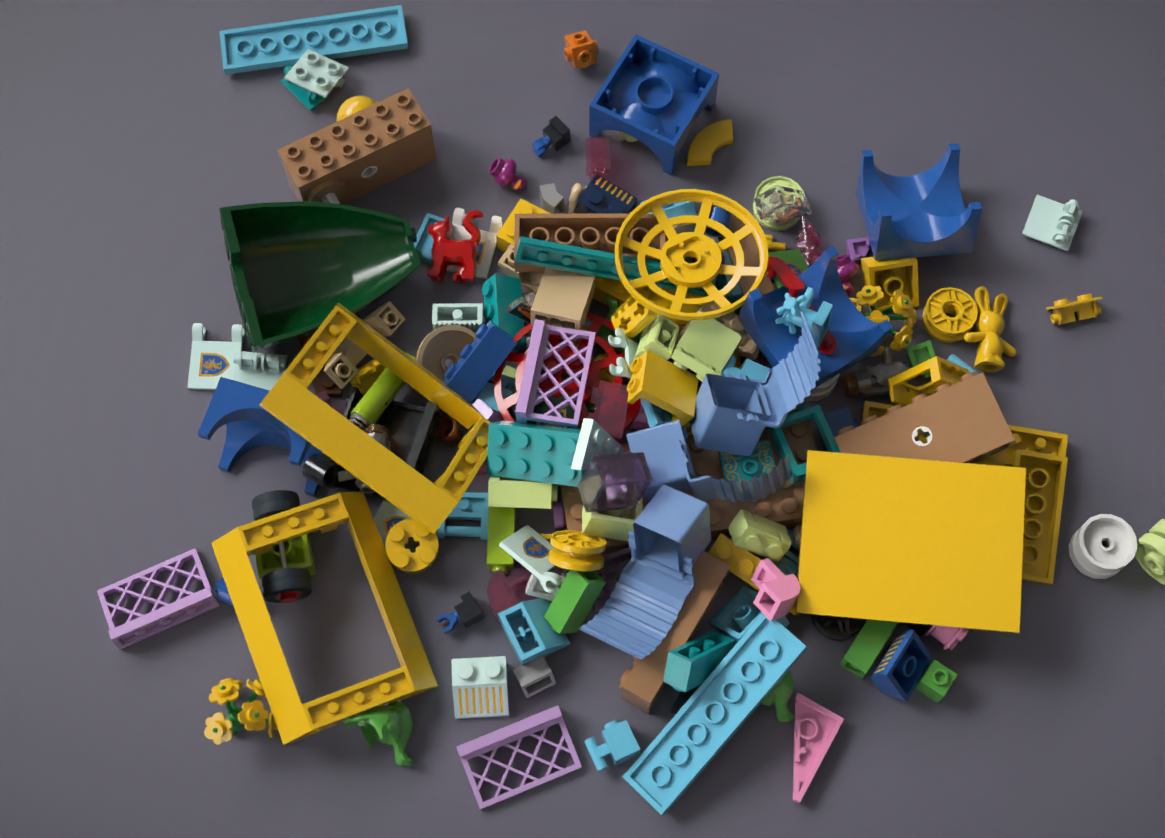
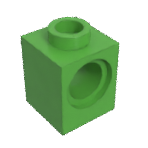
(936, 681)

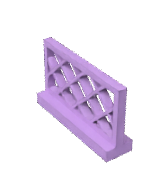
(534, 367)
(159, 618)
(512, 733)

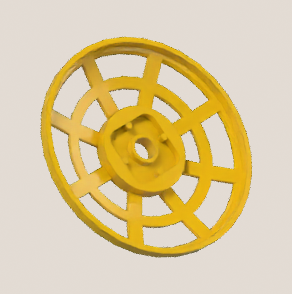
(693, 245)

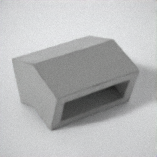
(551, 199)
(534, 677)

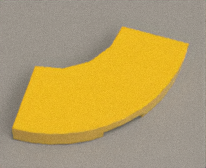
(709, 141)

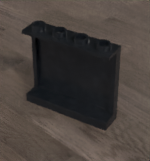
(410, 431)

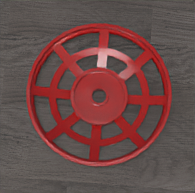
(571, 389)

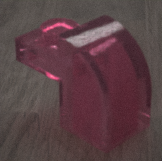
(597, 156)
(502, 588)

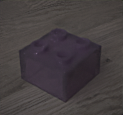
(614, 481)

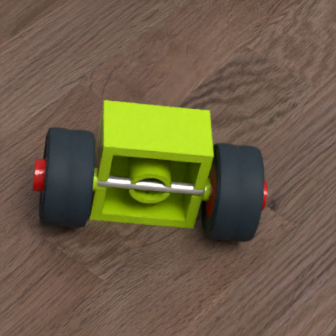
(289, 565)

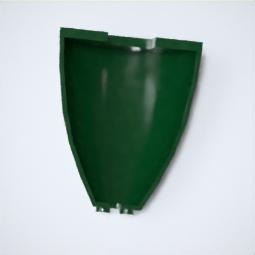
(305, 258)

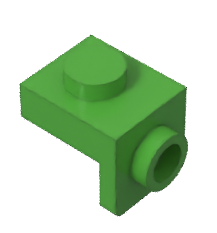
(920, 353)

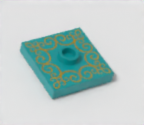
(744, 467)

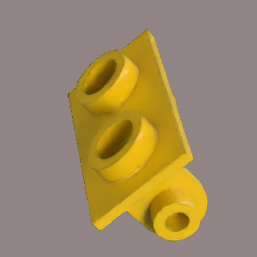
(1064, 310)
(367, 375)

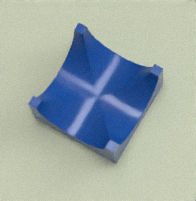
(653, 98)
(916, 212)
(853, 332)
(251, 427)

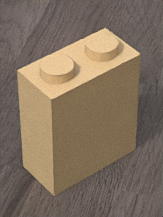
(563, 298)

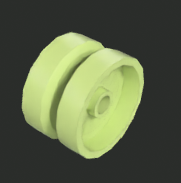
(1151, 551)

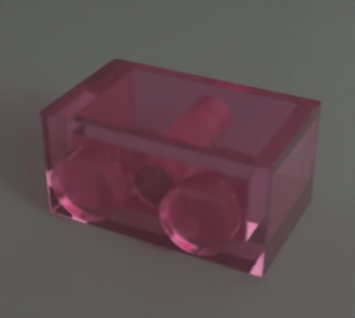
(610, 407)

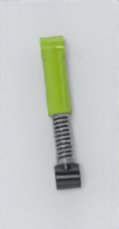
(321, 467)

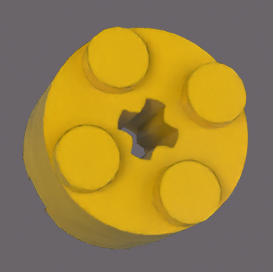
(402, 558)

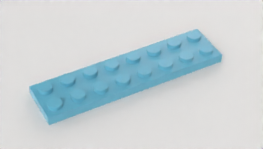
(328, 35)
(714, 713)

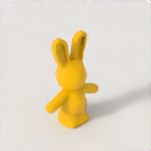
(990, 327)

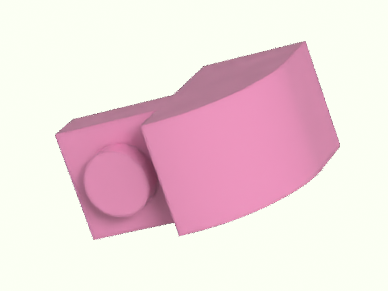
(776, 590)

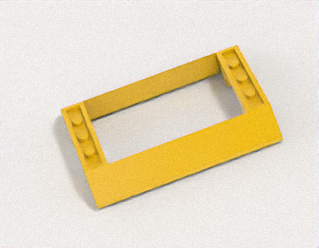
(356, 450)
(291, 717)

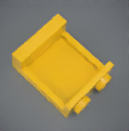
(663, 386)

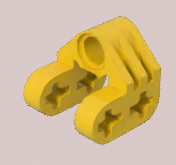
(634, 317)

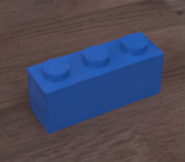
(479, 361)

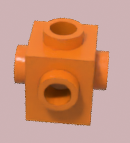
(580, 49)

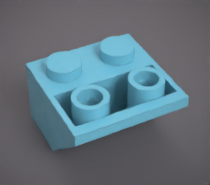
(529, 630)

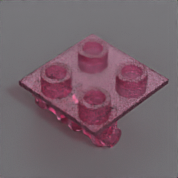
(808, 242)

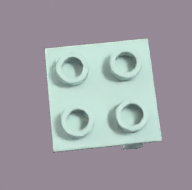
(317, 73)
(1053, 222)
(259, 368)

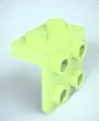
(705, 347)

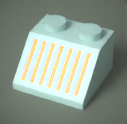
(480, 687)

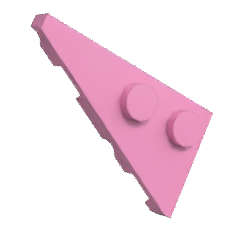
(813, 735)

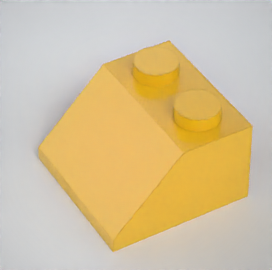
(891, 276)

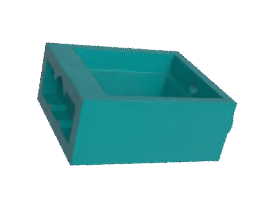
(802, 414)

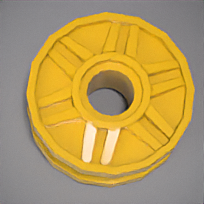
(956, 303)
(576, 551)

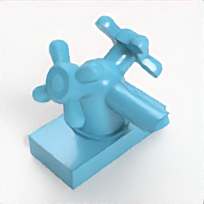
(817, 321)

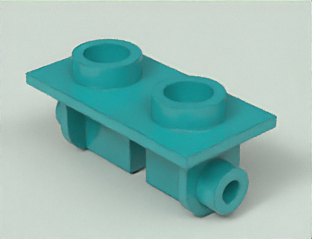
(306, 97)

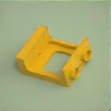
(941, 373)

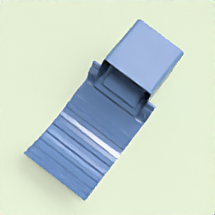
(736, 409)
(672, 466)
(659, 575)

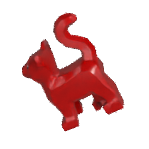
(454, 252)

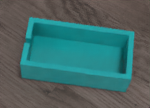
(533, 452)

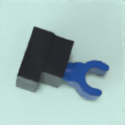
(554, 134)
(466, 611)

